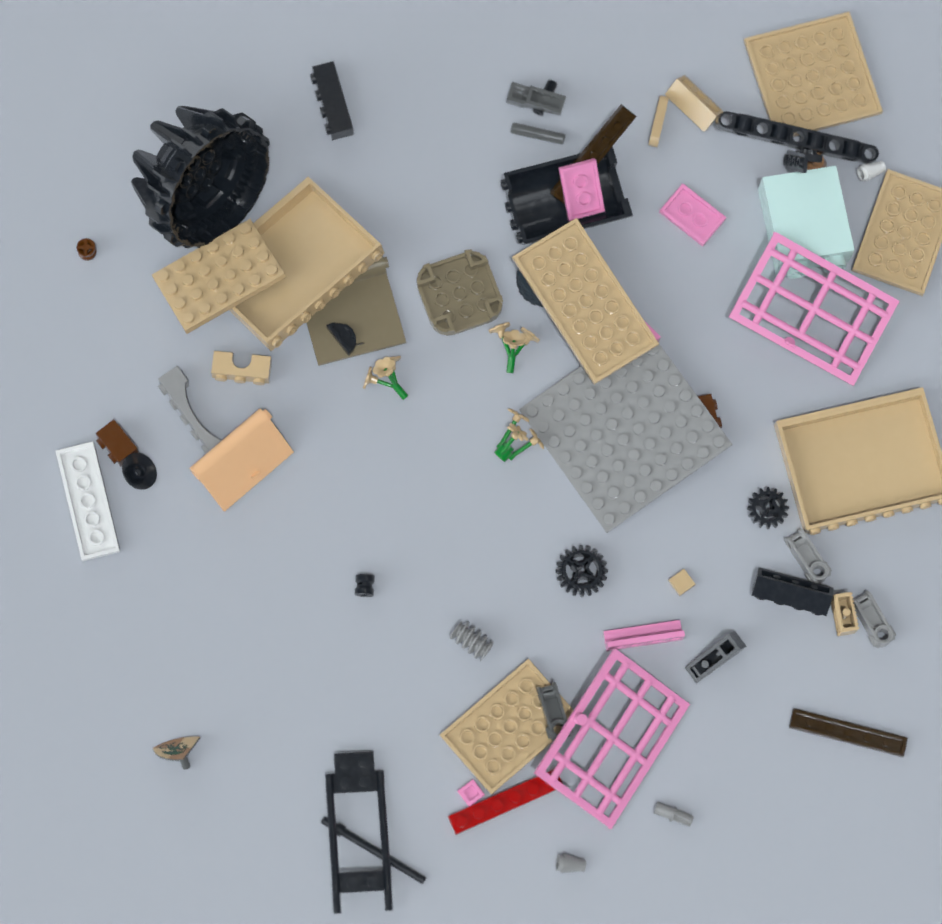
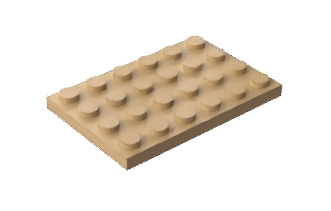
(902, 234)
(218, 276)
(503, 728)

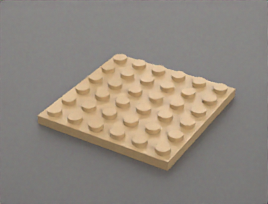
(814, 74)

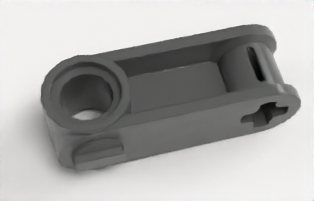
(552, 709)

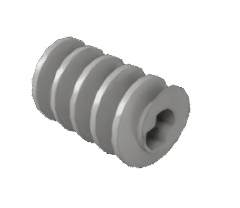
(471, 640)

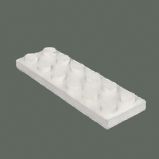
(87, 501)

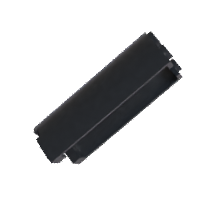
(539, 213)

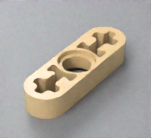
(658, 121)

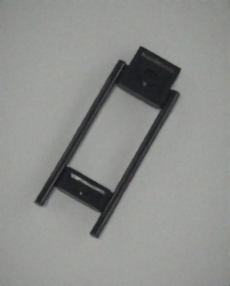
(354, 775)

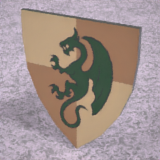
(177, 750)

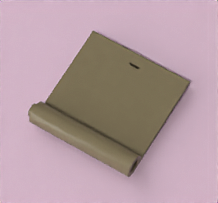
(367, 309)

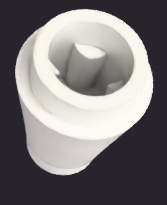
(870, 170)

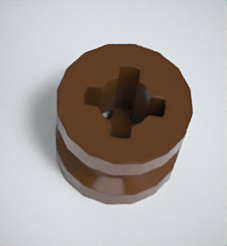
(85, 245)

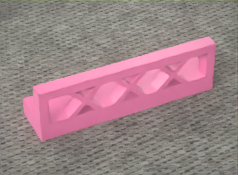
(643, 635)

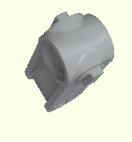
(807, 556)
(873, 620)

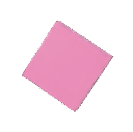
(471, 793)

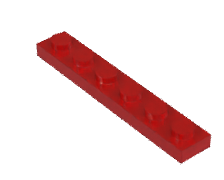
(500, 804)

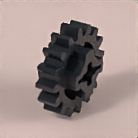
(775, 510)

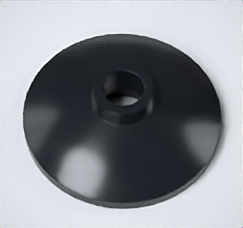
(143, 466)

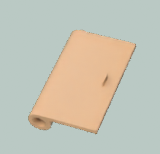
(242, 459)

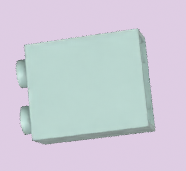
(808, 212)

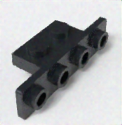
(799, 160)

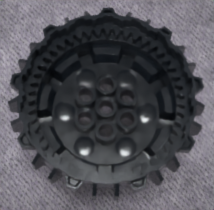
(202, 174)

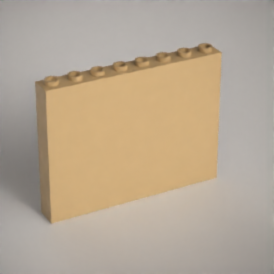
(318, 252)
(862, 460)

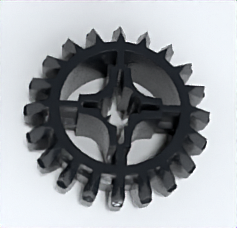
(572, 584)

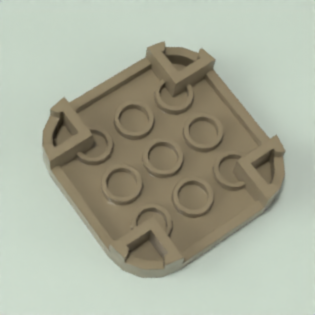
(459, 293)

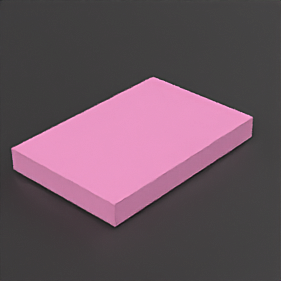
(581, 189)
(692, 214)

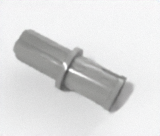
(673, 814)

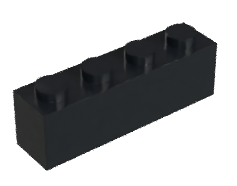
(332, 101)
(792, 592)

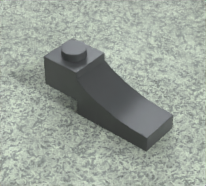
(535, 98)

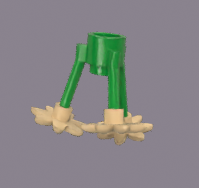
(504, 448)

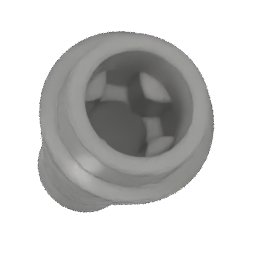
(567, 863)

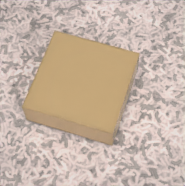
(681, 582)

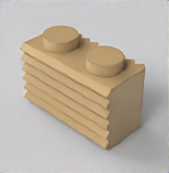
(844, 614)

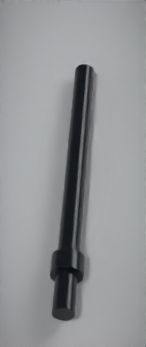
(341, 831)

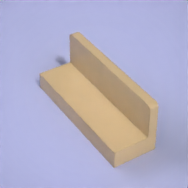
(693, 102)

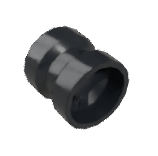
(364, 585)

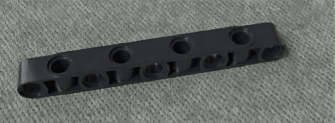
(783, 135)

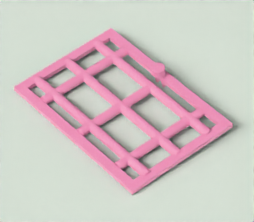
(789, 343)
(612, 738)

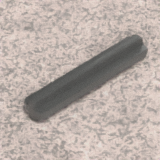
(537, 133)

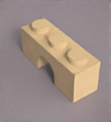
(256, 372)

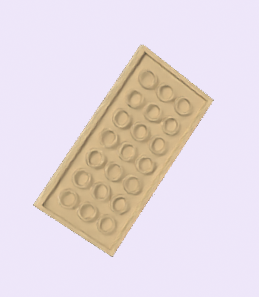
(585, 301)

